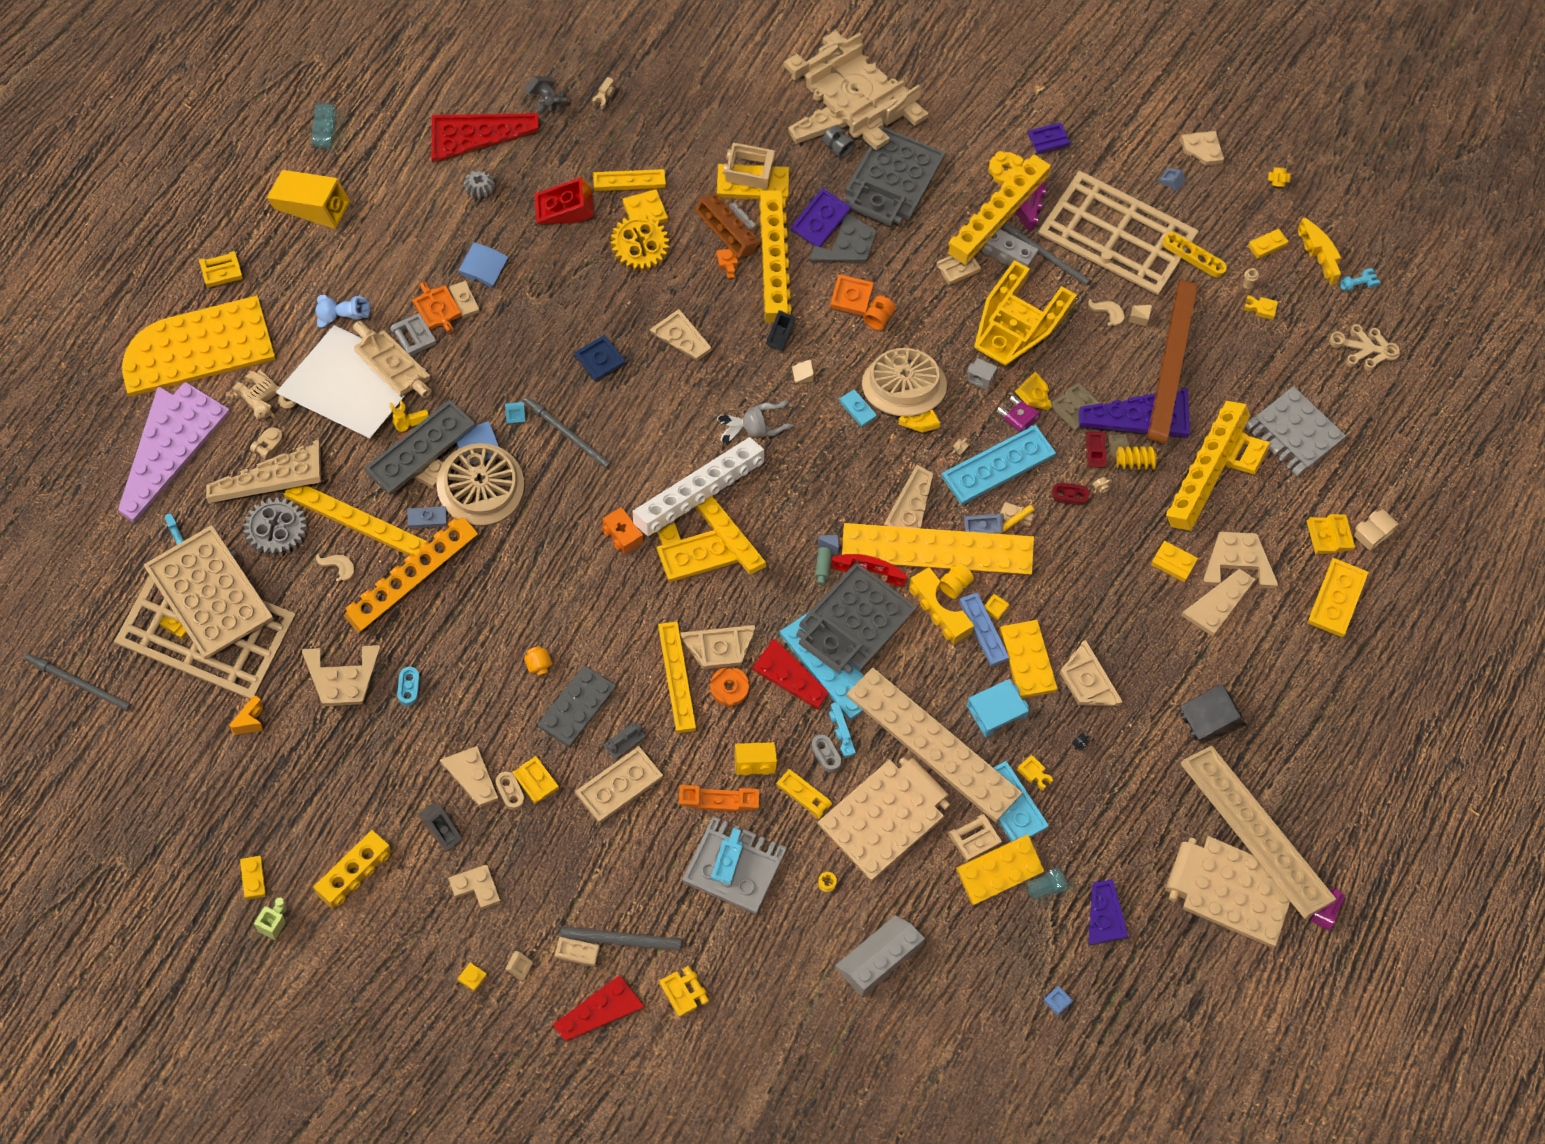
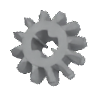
(479, 184)

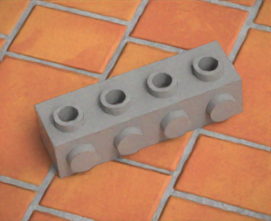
(1009, 248)

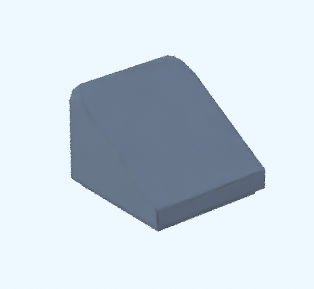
(1173, 178)
(830, 542)

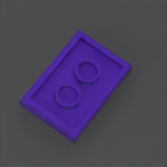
(820, 218)

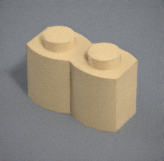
(1375, 529)

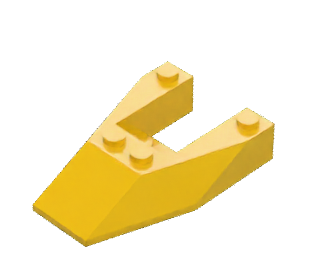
(1011, 324)

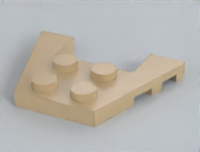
(1239, 552)
(345, 683)

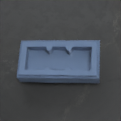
(426, 517)

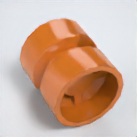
(879, 312)

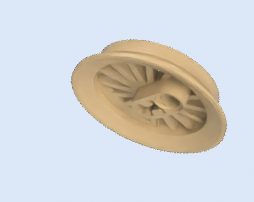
(913, 380)
(487, 510)

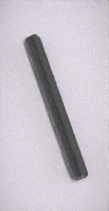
(621, 938)

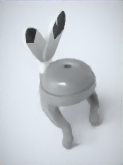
(752, 422)

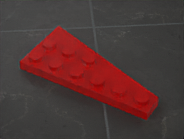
(469, 132)

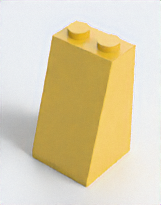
(309, 197)

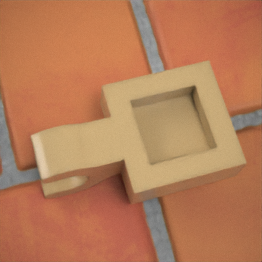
(605, 91)
(1010, 510)

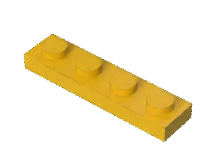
(629, 180)

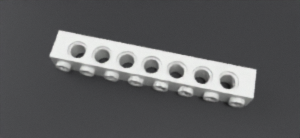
(698, 486)

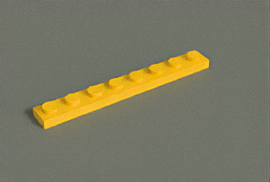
(355, 519)

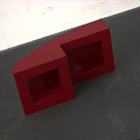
(1095, 449)

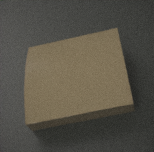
(1069, 404)

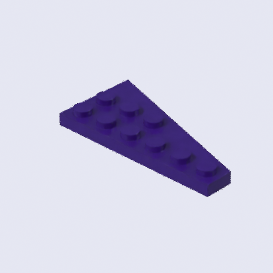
(1135, 415)

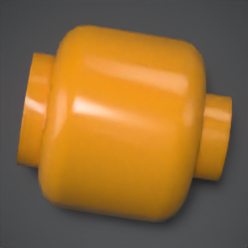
(538, 660)

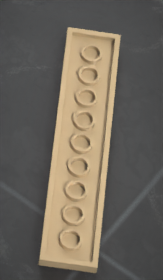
(934, 744)
(1258, 832)

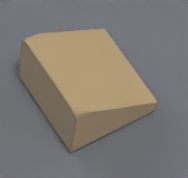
(803, 372)

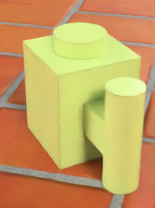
(271, 920)

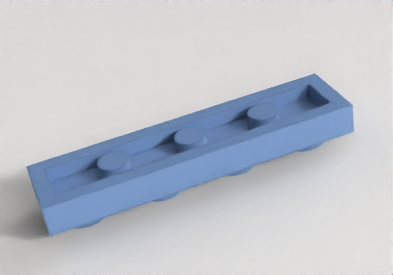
(984, 629)

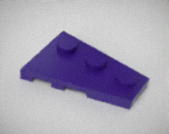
(1105, 915)

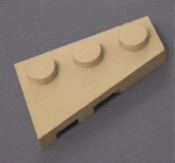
(470, 772)

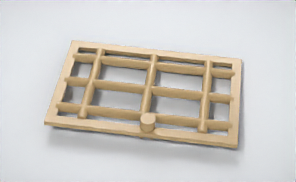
(1106, 251)
(192, 653)

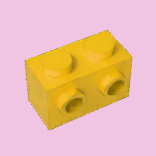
(755, 758)

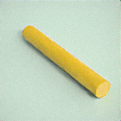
(1016, 518)

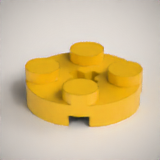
(1003, 159)

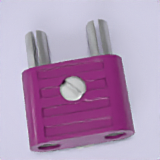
(1021, 415)

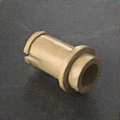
(1251, 276)

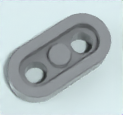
(826, 754)

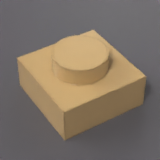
(519, 965)

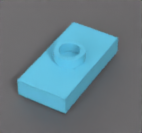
(858, 408)

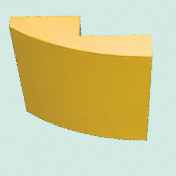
(1330, 534)

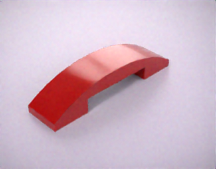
(872, 564)

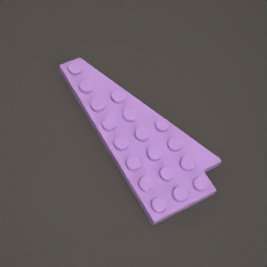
(170, 438)

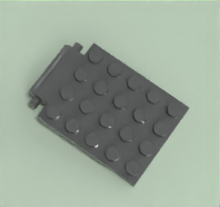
(893, 179)
(853, 621)

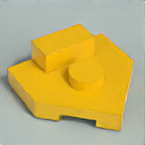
(1034, 392)
(922, 422)

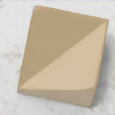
(1140, 314)

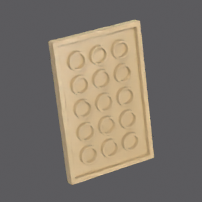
(208, 592)

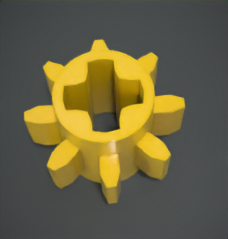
(1279, 176)

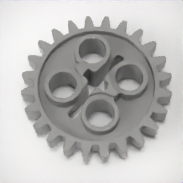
(258, 523)

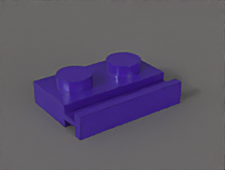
(1048, 138)

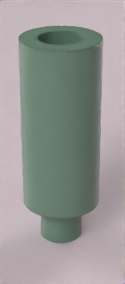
(823, 565)

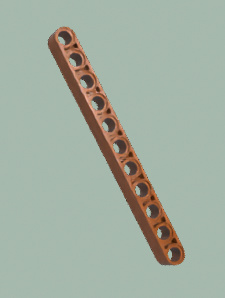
(1172, 362)

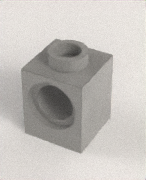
(981, 373)

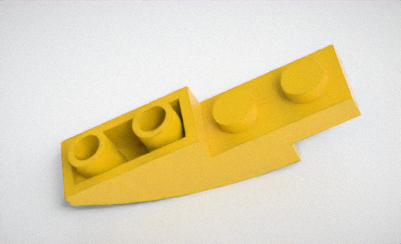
(1319, 245)

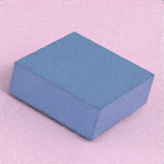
(1058, 1000)

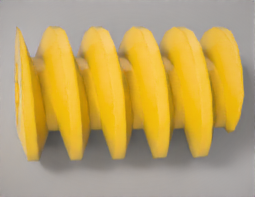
(1136, 457)

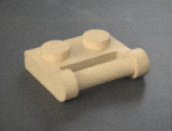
(978, 843)

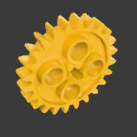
(624, 246)

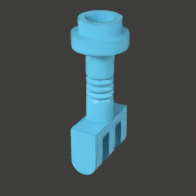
(1367, 277)
(173, 528)

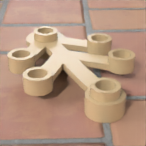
(1366, 347)

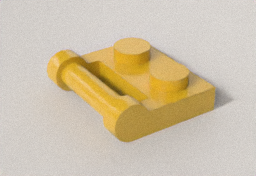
(221, 273)
(1252, 456)

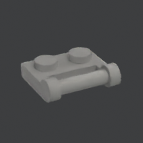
(418, 331)

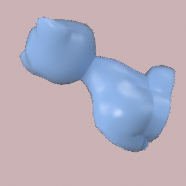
(328, 309)

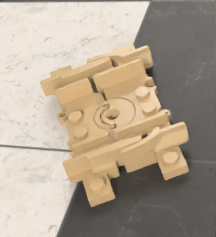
(839, 71)

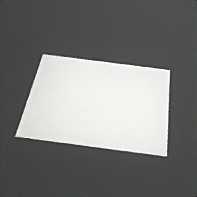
(341, 385)

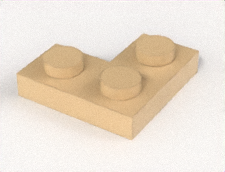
(477, 881)

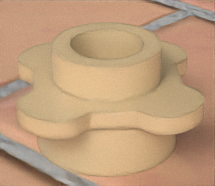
(960, 446)
(1102, 485)

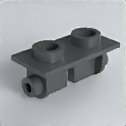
(624, 740)

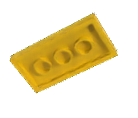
(778, 181)
(694, 556)
(1337, 597)
(1028, 659)
(999, 869)

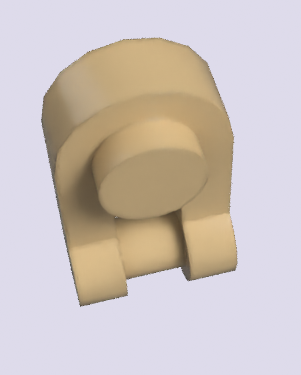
(272, 438)

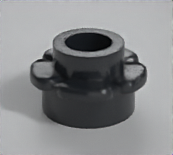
(1081, 741)

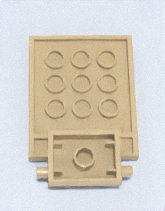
(885, 815)
(1228, 889)

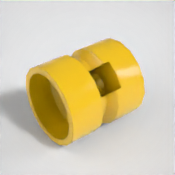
(957, 579)

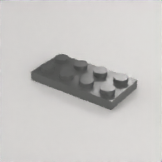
(576, 706)

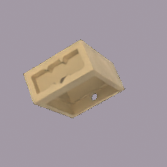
(749, 153)

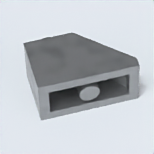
(439, 826)

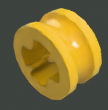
(821, 884)

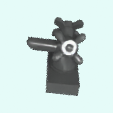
(543, 86)

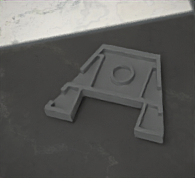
(851, 244)

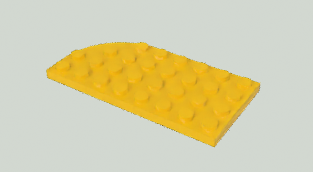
(197, 346)

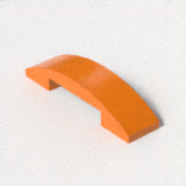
(718, 800)

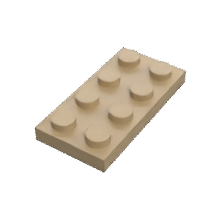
(619, 784)

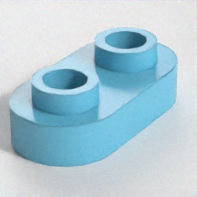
(408, 687)

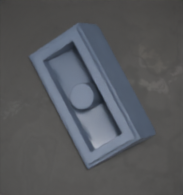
(984, 523)

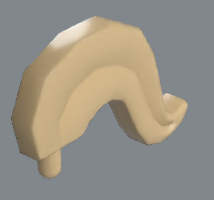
(1113, 309)
(345, 566)

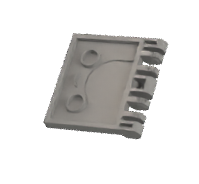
(1296, 429)
(752, 874)

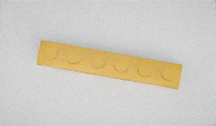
(731, 535)
(676, 677)

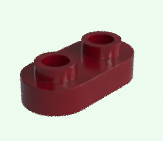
(1070, 493)

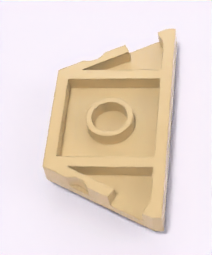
(719, 646)
(1088, 679)

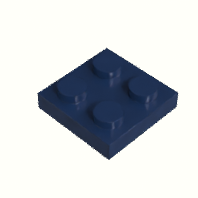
(599, 358)

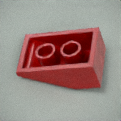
(565, 203)

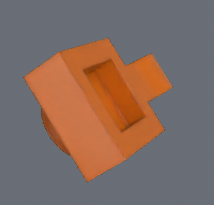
(727, 260)

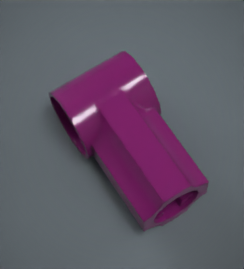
(1327, 916)

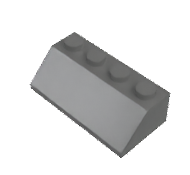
(880, 954)

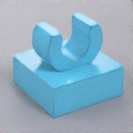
(515, 412)

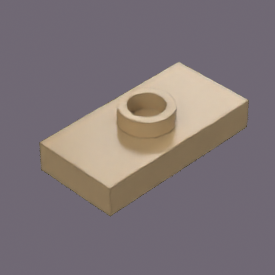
(464, 299)
(577, 951)

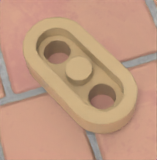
(511, 791)

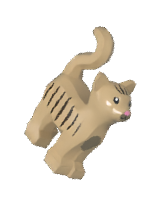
(259, 394)

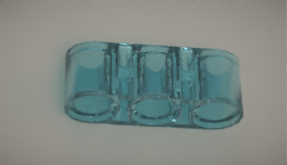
(323, 125)

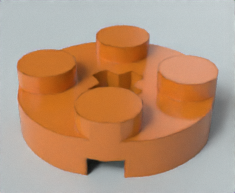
(729, 676)

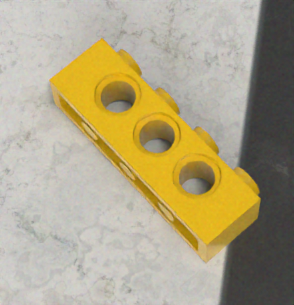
(353, 859)

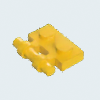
(678, 994)

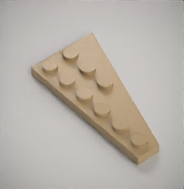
(271, 475)

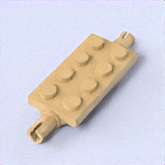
(391, 361)

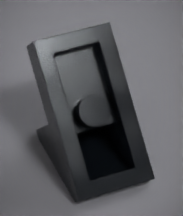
(781, 329)

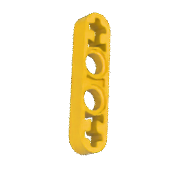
(1193, 256)

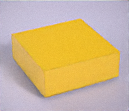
(996, 607)

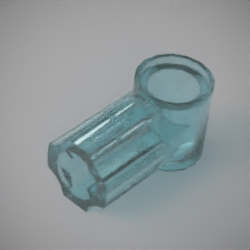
(1053, 881)

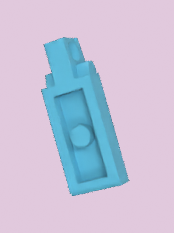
(842, 733)
(727, 858)

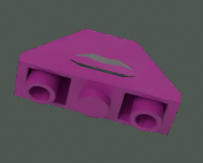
(1028, 210)

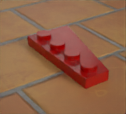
(787, 673)
(606, 1005)

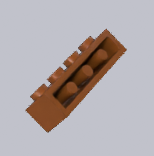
(727, 225)

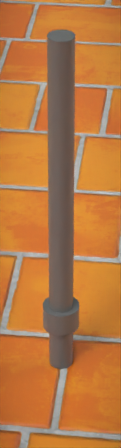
(1055, 260)
(541, 411)
(45, 665)

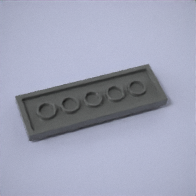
(419, 447)

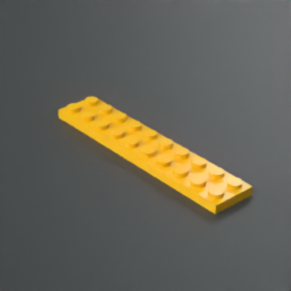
(941, 548)

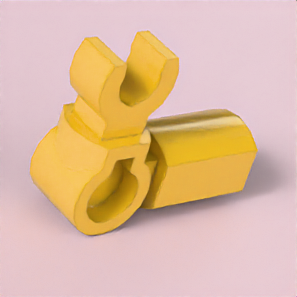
(402, 421)

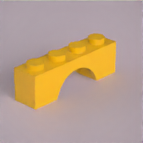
(954, 625)

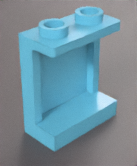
(997, 707)

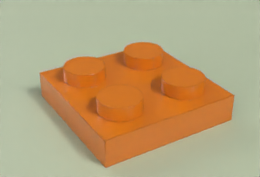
(851, 295)

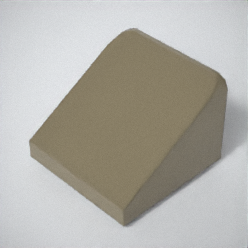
(1115, 441)

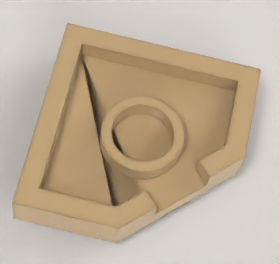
(1203, 146)

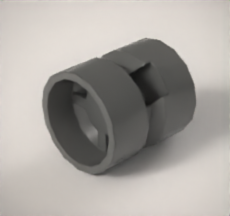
(838, 141)

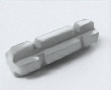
(751, 225)

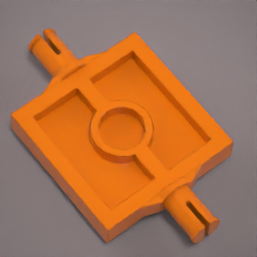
(437, 307)

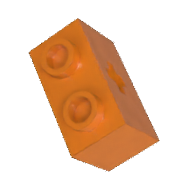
(622, 531)

